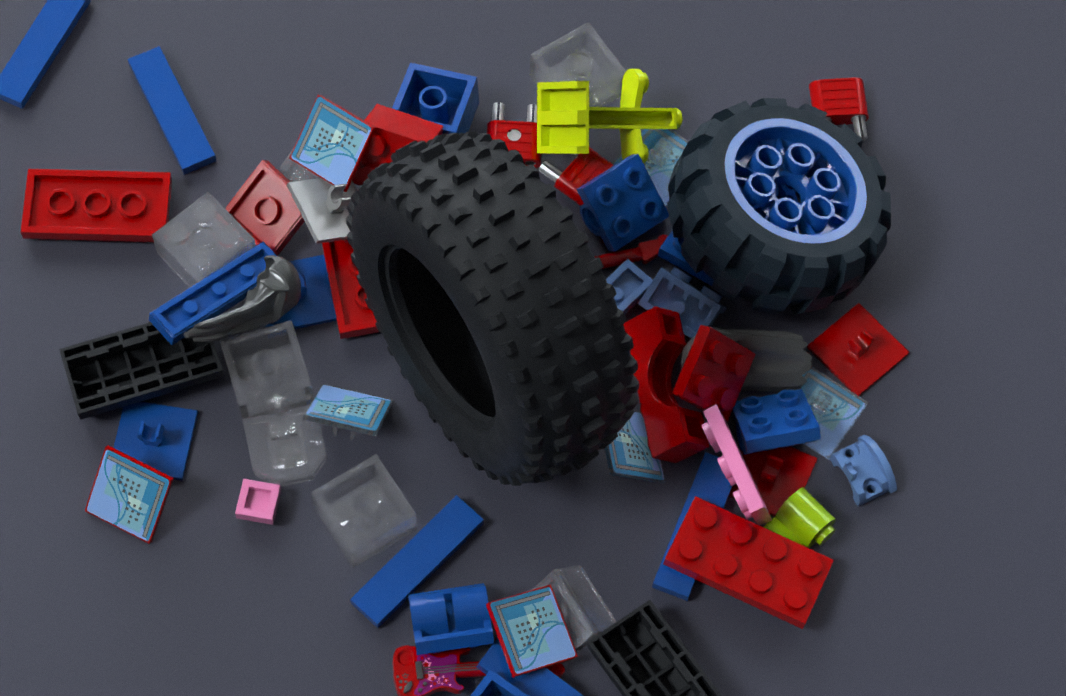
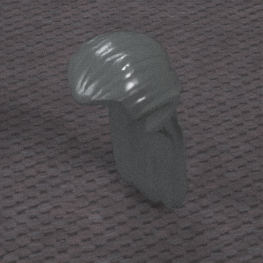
(274, 296)
(777, 360)

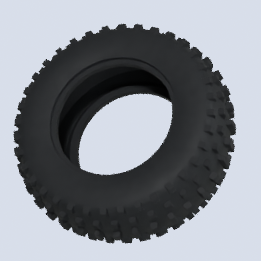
(493, 306)

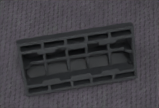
(134, 368)
(648, 657)

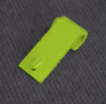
(803, 520)

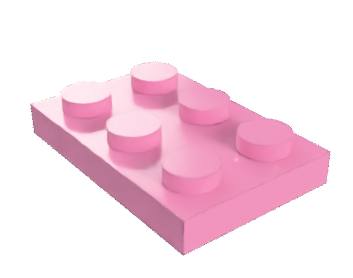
(734, 466)

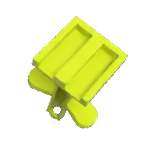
(566, 116)

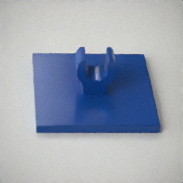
(316, 298)
(157, 436)

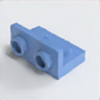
(673, 292)

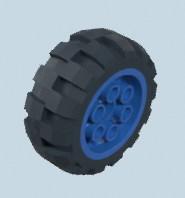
(742, 214)

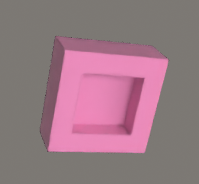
(258, 501)

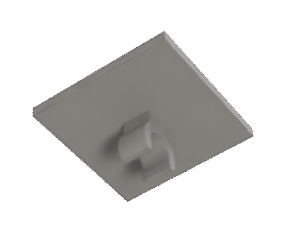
(323, 207)

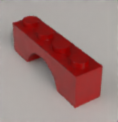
(671, 430)

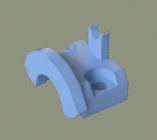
(865, 469)

